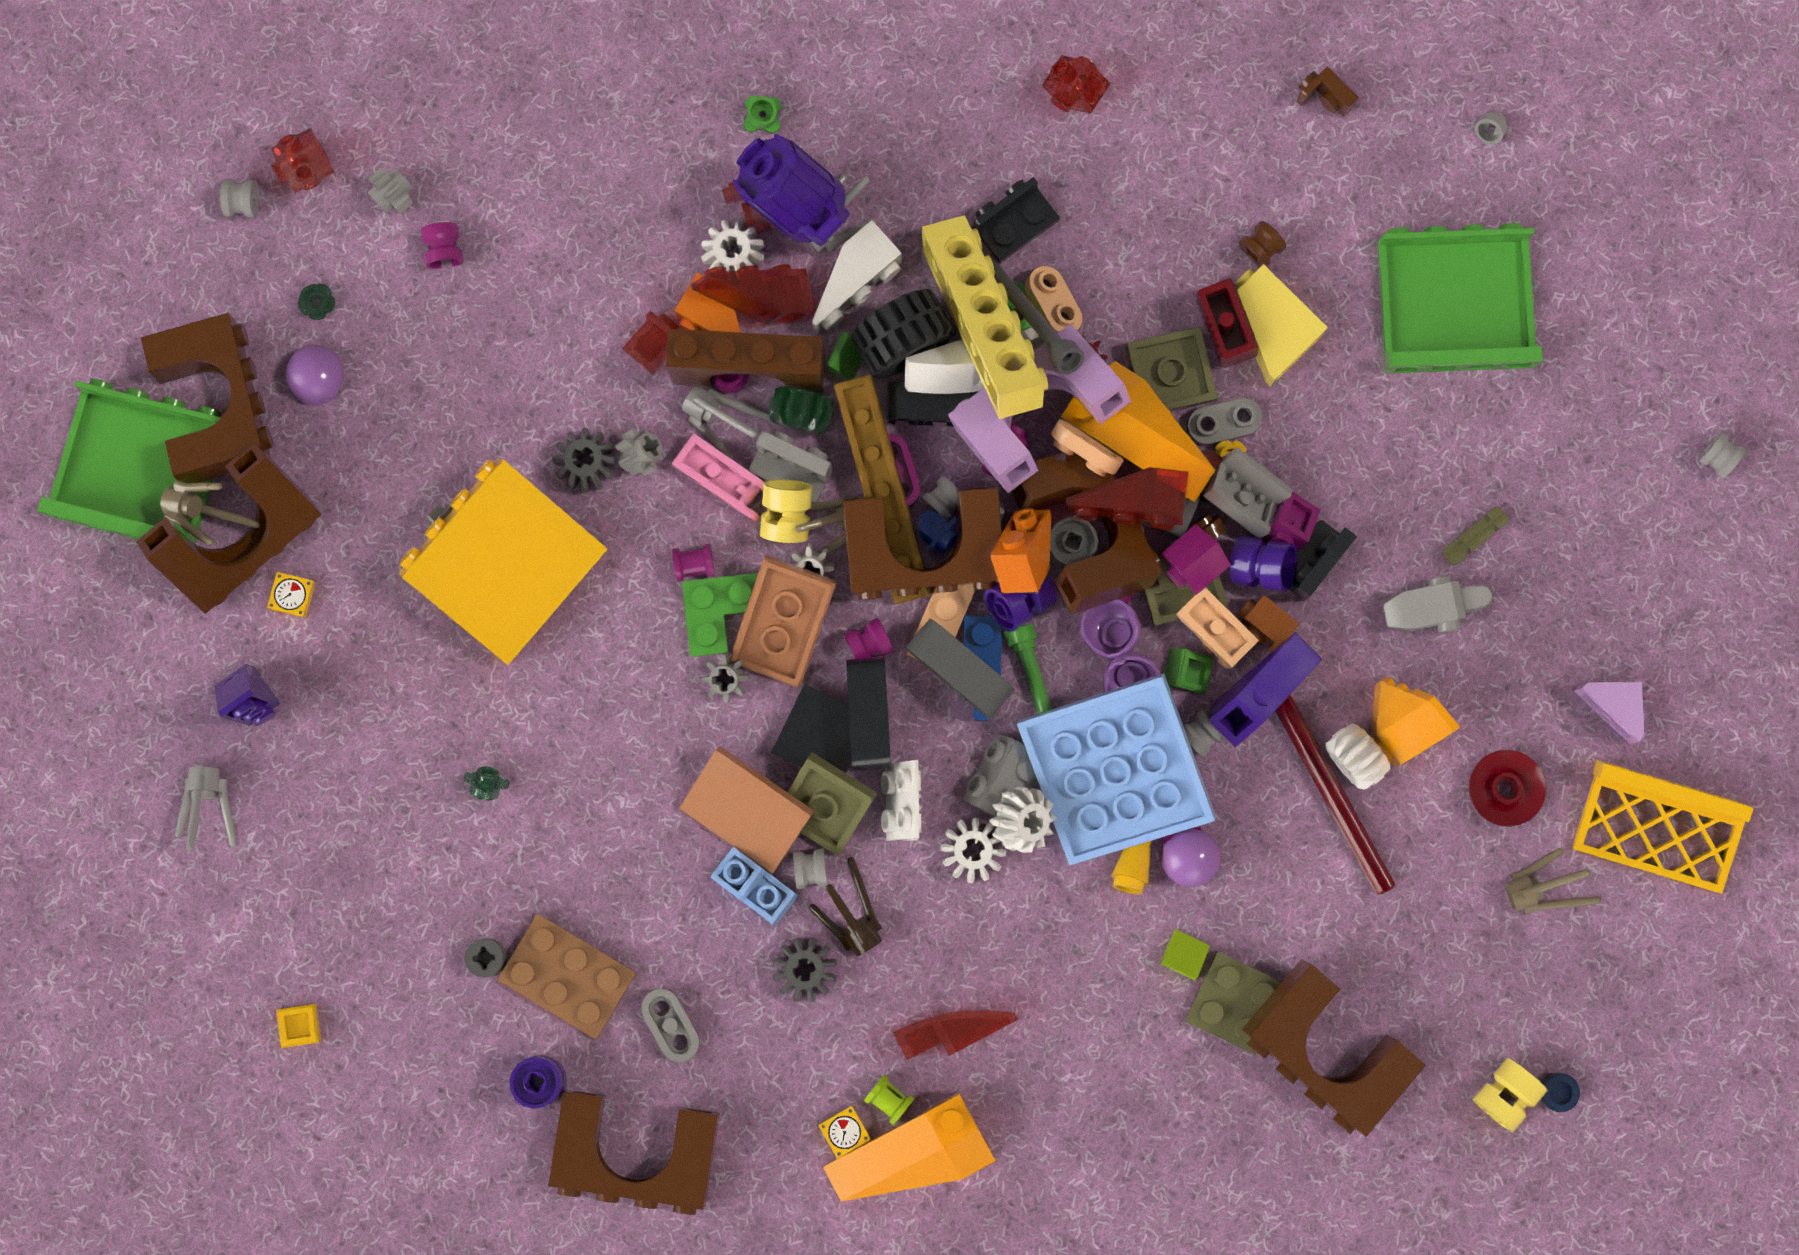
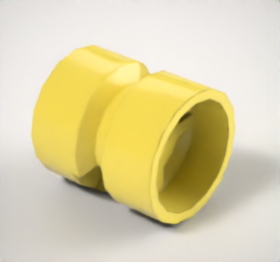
(786, 510)
(1519, 1085)

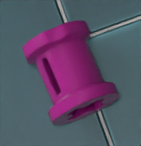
(693, 562)

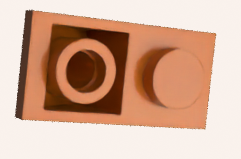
(703, 313)
(1023, 551)

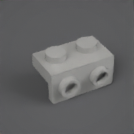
(782, 460)
(1246, 492)
(1002, 769)

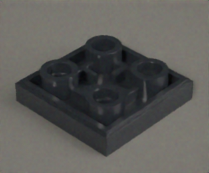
(816, 726)

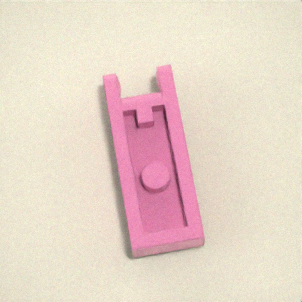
(719, 475)

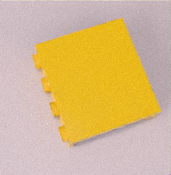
(501, 559)

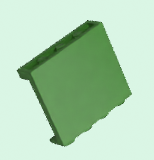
(1457, 299)
(119, 460)

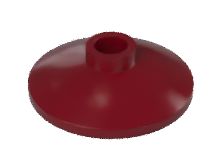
(1526, 784)

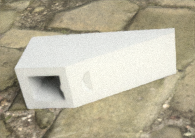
(860, 265)

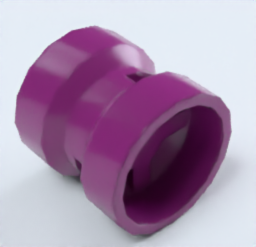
(441, 242)
(870, 641)

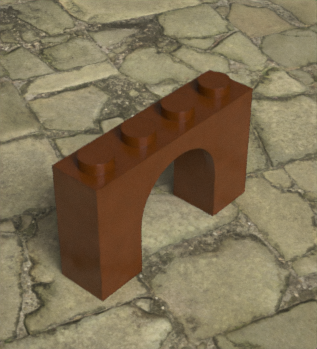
(218, 348)
(700, 354)
(876, 570)
(1116, 573)
(212, 574)
(1282, 1031)
(581, 1167)

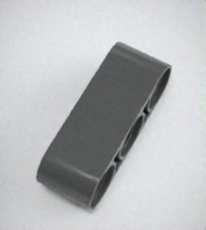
(960, 668)

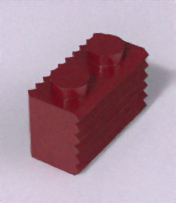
(1226, 323)

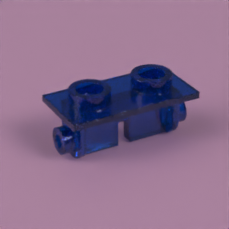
(937, 532)

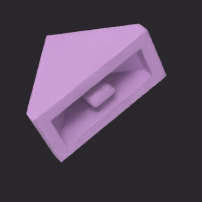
(1618, 705)

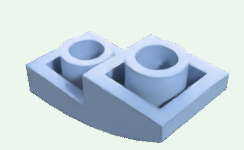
(754, 886)

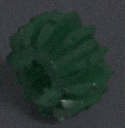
(801, 410)

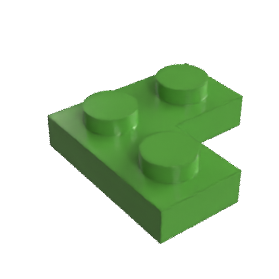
(706, 607)

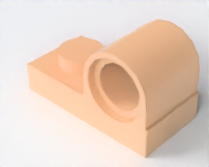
(1217, 628)

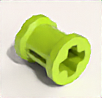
(889, 1099)

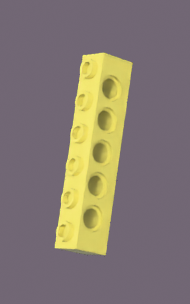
(983, 317)

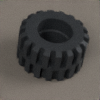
(900, 331)

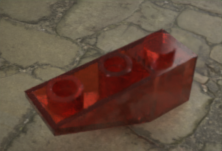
(764, 295)
(1146, 496)

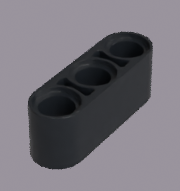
(920, 407)
(868, 714)

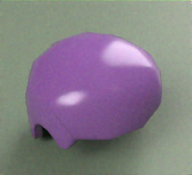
(314, 375)
(1123, 635)
(1128, 667)
(1191, 858)

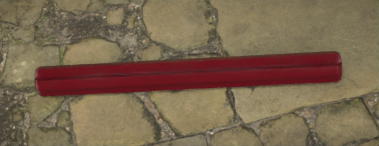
(1334, 796)

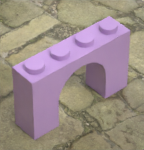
(992, 437)

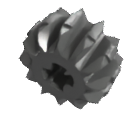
(586, 472)
(794, 962)

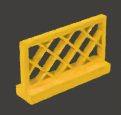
(1673, 795)

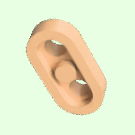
(1052, 300)
(1098, 456)

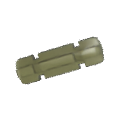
(1475, 536)

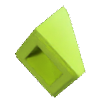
(1185, 955)

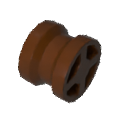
(1262, 244)

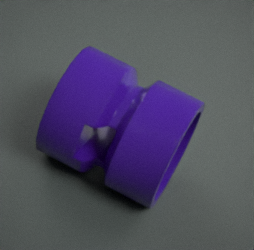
(1268, 564)
(1016, 609)
(537, 1081)

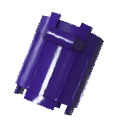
(791, 190)

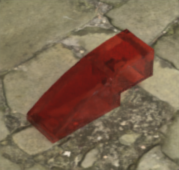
(953, 1029)

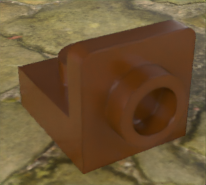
(1334, 92)

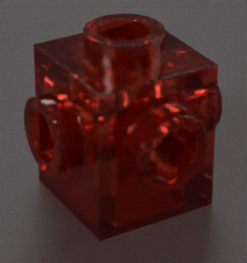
(1075, 84)
(301, 161)

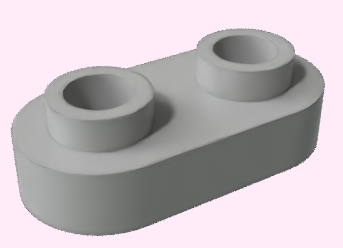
(1225, 421)
(667, 1027)

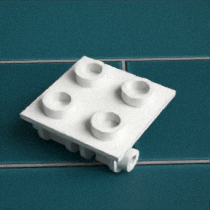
(902, 788)

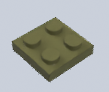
(1175, 368)
(835, 798)
(1230, 999)

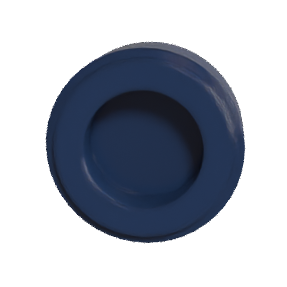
(1561, 1092)

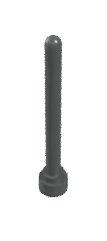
(1063, 353)

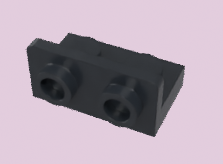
(1014, 219)
(1319, 557)

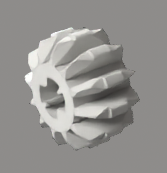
(746, 244)
(1358, 756)
(1023, 819)
(961, 845)

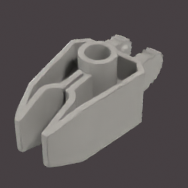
(1437, 605)

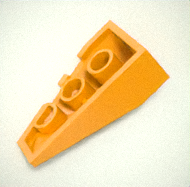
(1145, 432)
(1407, 721)
(921, 1152)

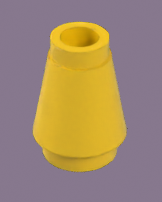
(1132, 869)

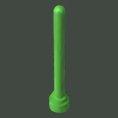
(1023, 643)

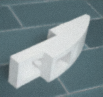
(949, 368)

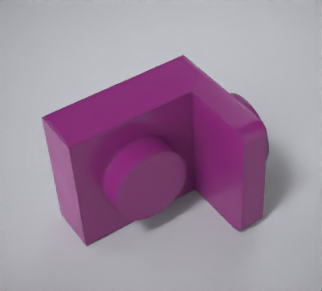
(1293, 522)

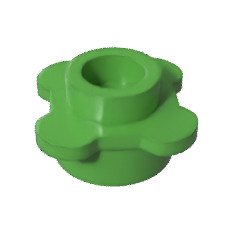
(762, 104)

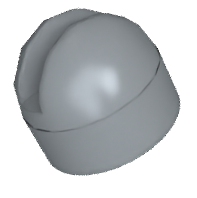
(1483, 123)

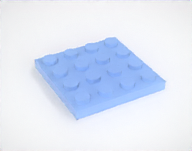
(1117, 769)

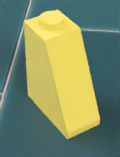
(1278, 321)

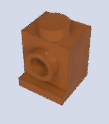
(1267, 622)

